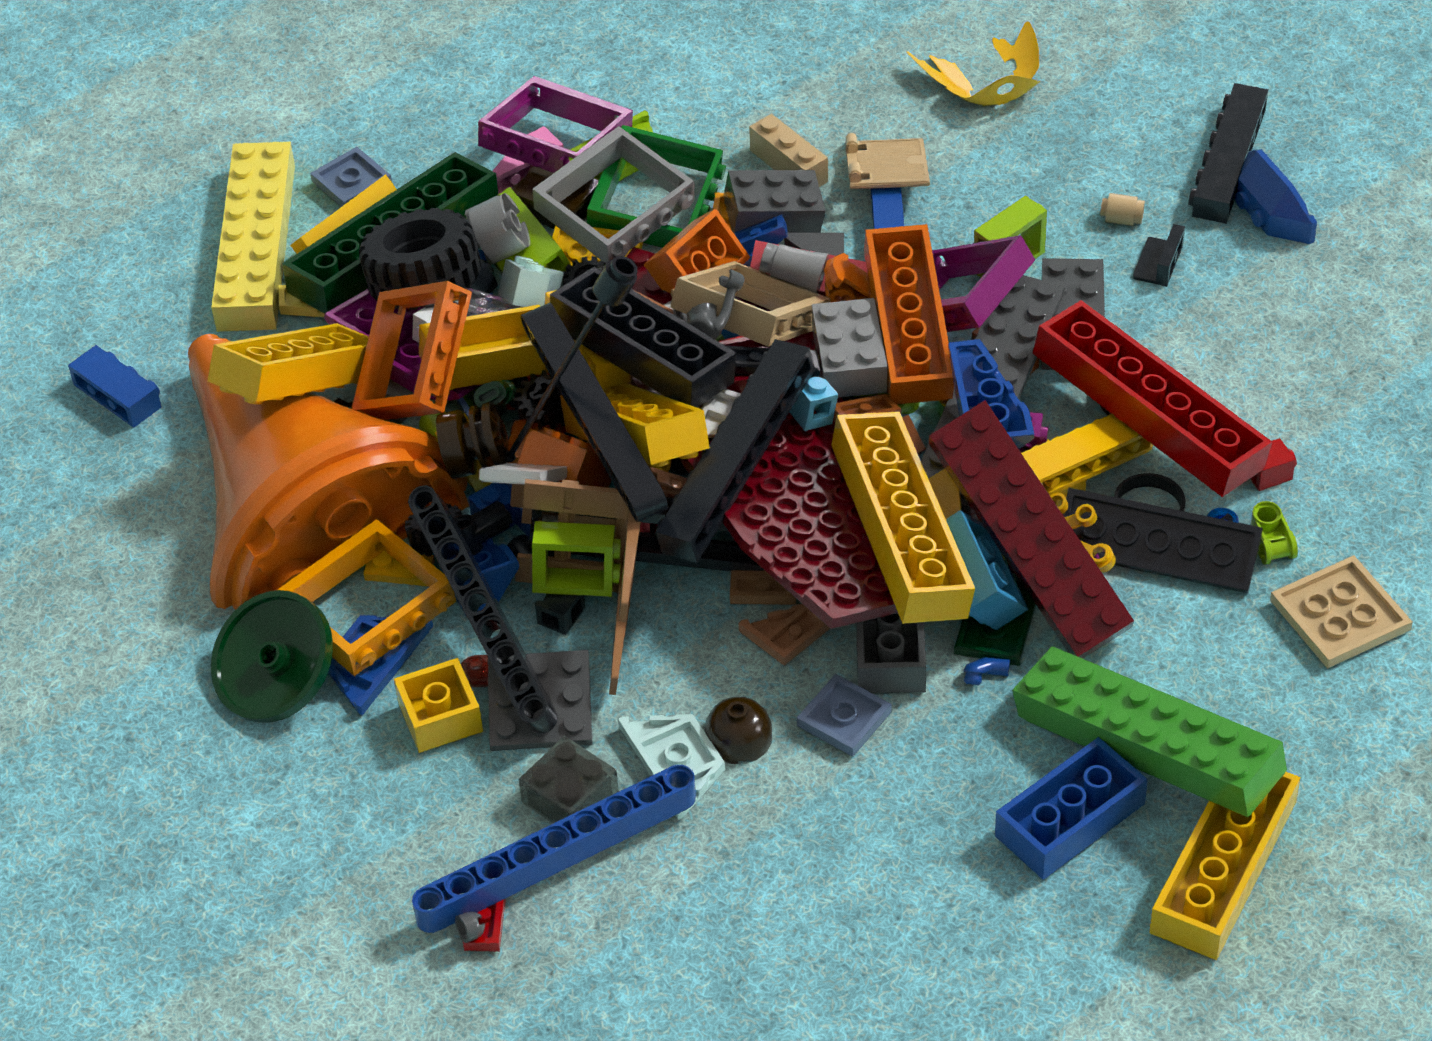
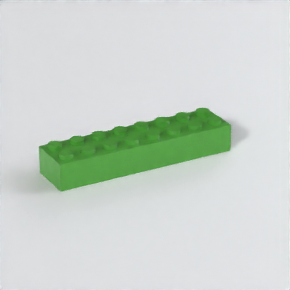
(1151, 730)

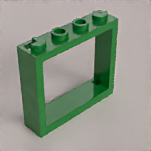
(673, 151)

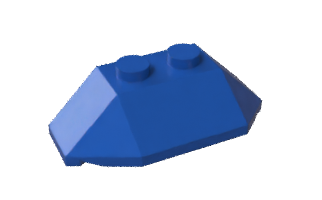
(1273, 200)

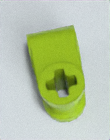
(1276, 538)

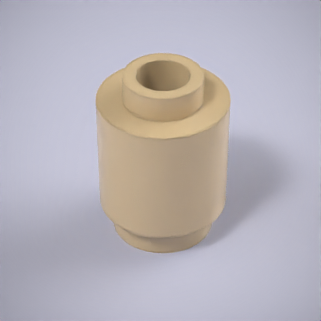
(1122, 209)

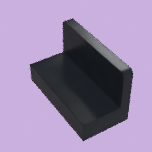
(1160, 257)

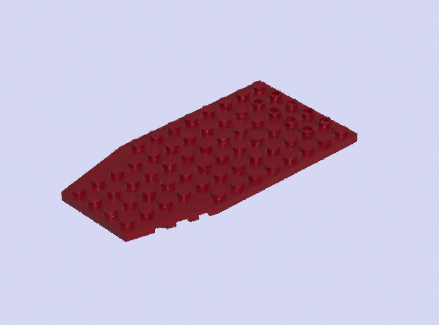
(804, 523)

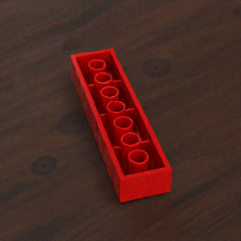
(1152, 398)

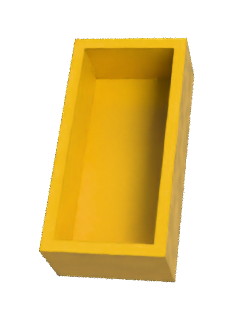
(492, 349)

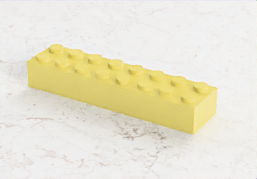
(253, 237)

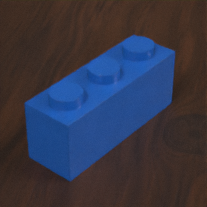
(115, 385)

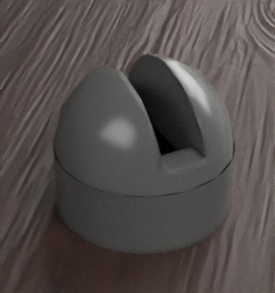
(468, 926)

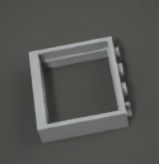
(592, 162)

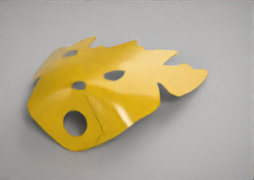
(1024, 52)

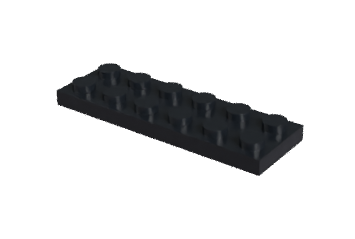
(1170, 540)

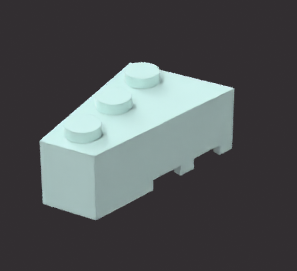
(527, 282)

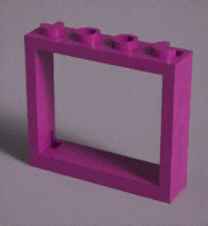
(495, 126)
(1003, 264)

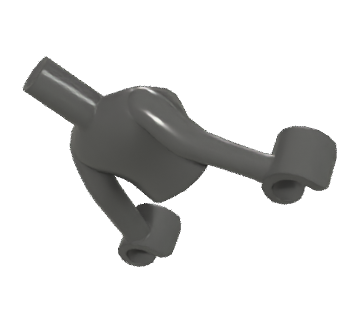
(705, 315)

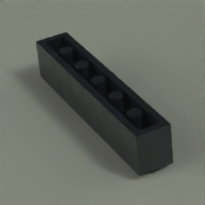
(1228, 152)

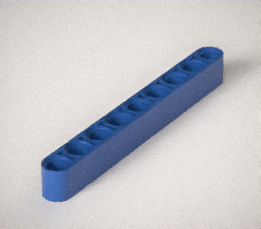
(537, 856)

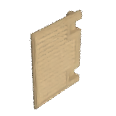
(886, 163)

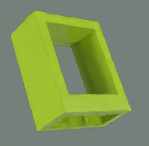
(1021, 218)
(574, 538)

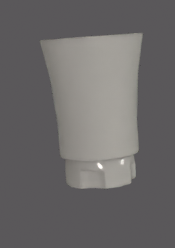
(794, 265)

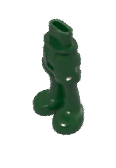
(499, 393)

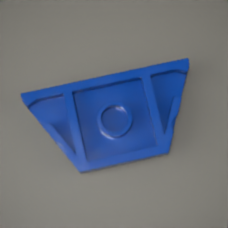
(369, 683)

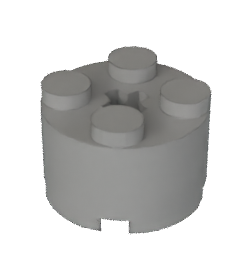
(498, 228)

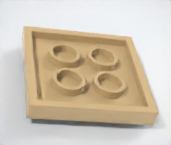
(1341, 611)

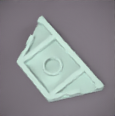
(675, 742)

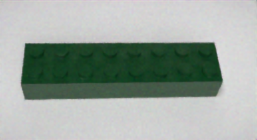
(331, 267)

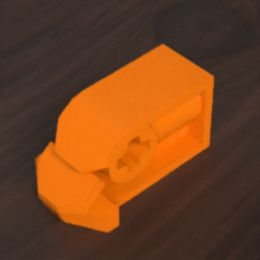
(845, 280)

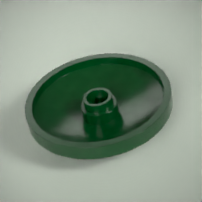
(271, 656)

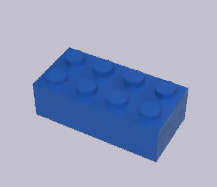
(1070, 808)

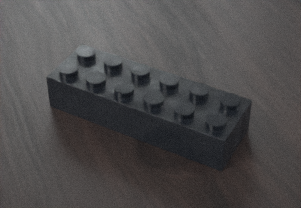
(647, 342)

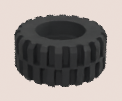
(420, 251)

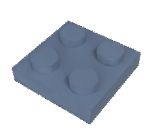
(347, 175)
(844, 715)

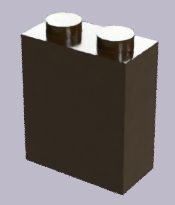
(576, 202)

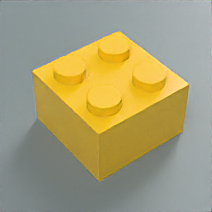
(438, 705)

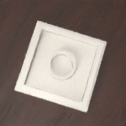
(517, 473)

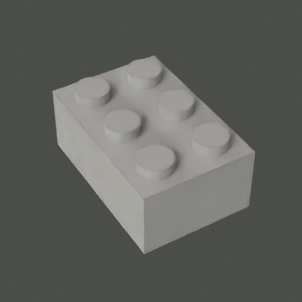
(850, 346)

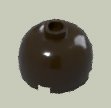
(739, 729)

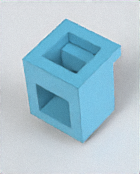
(816, 396)

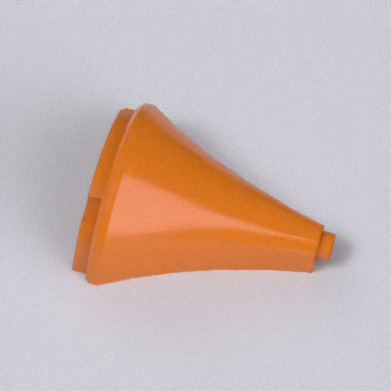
(302, 480)

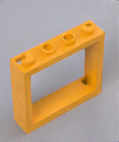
(401, 624)

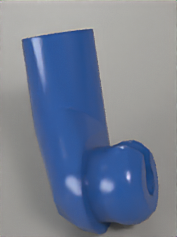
(988, 666)

